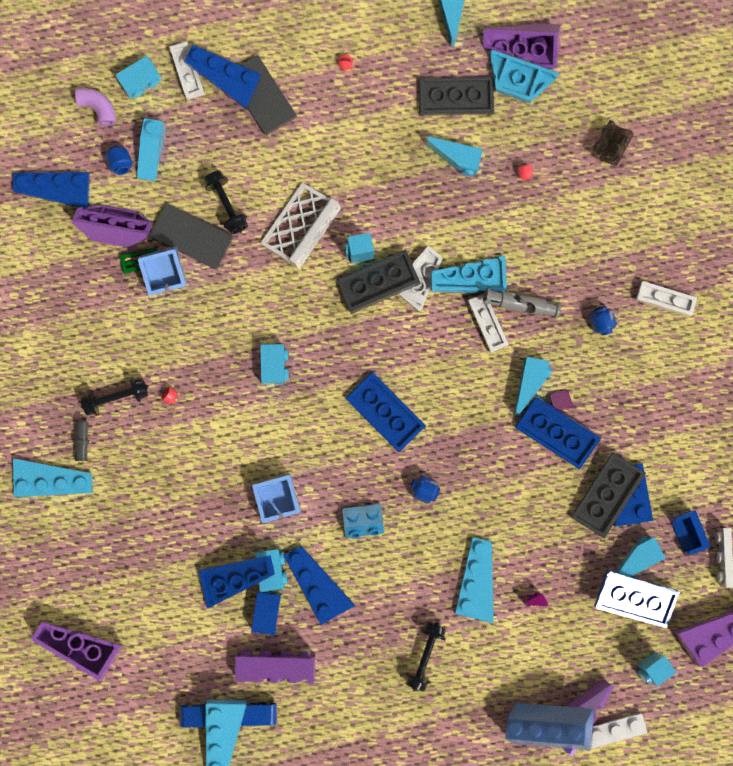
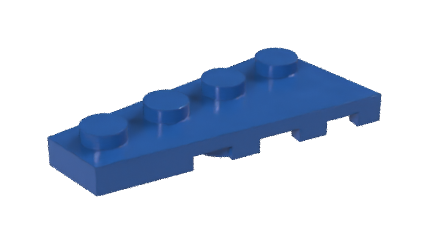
(228, 76)
(59, 187)
(230, 579)

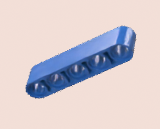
(255, 715)

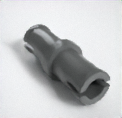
(81, 441)

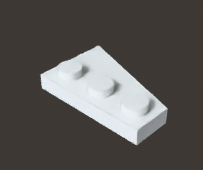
(426, 263)

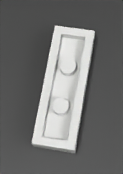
(188, 77)
(666, 299)
(488, 324)
(725, 557)
(618, 730)

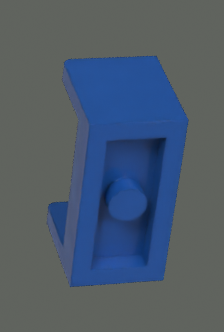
(690, 532)
(266, 613)

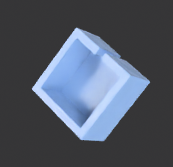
(161, 269)
(276, 498)

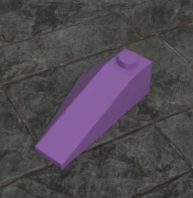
(529, 42)
(593, 698)

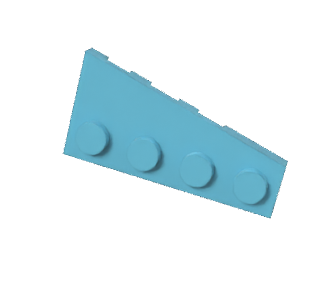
(471, 277)
(44, 480)
(222, 729)

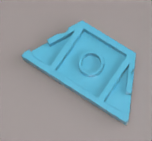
(519, 77)

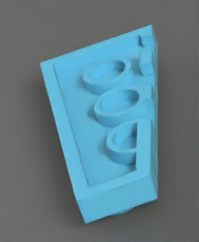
(477, 584)

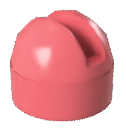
(345, 64)
(525, 172)
(168, 396)

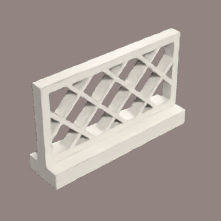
(311, 236)

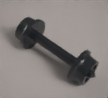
(215, 181)
(90, 403)
(417, 680)

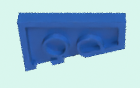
(638, 507)

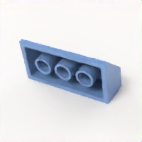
(550, 726)

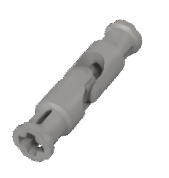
(519, 302)

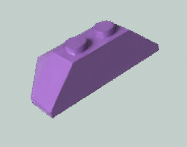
(112, 225)

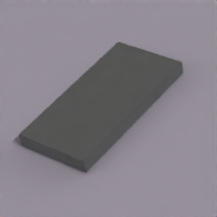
(456, 96)
(268, 103)
(191, 236)
(378, 281)
(608, 495)

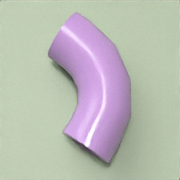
(99, 103)

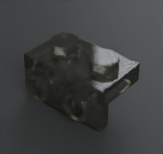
(612, 143)

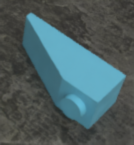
(451, 14)
(150, 149)
(459, 156)
(532, 378)
(641, 556)

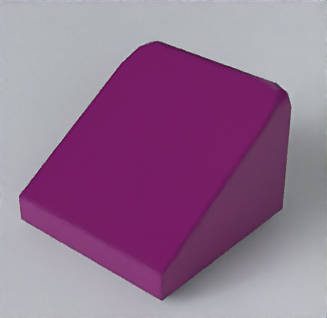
(561, 400)
(536, 600)

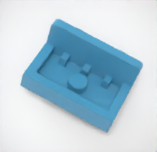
(363, 521)

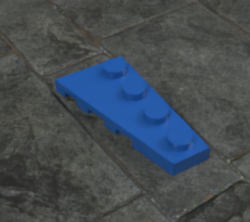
(320, 590)

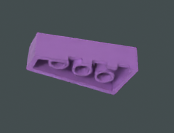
(707, 638)
(83, 651)
(275, 667)

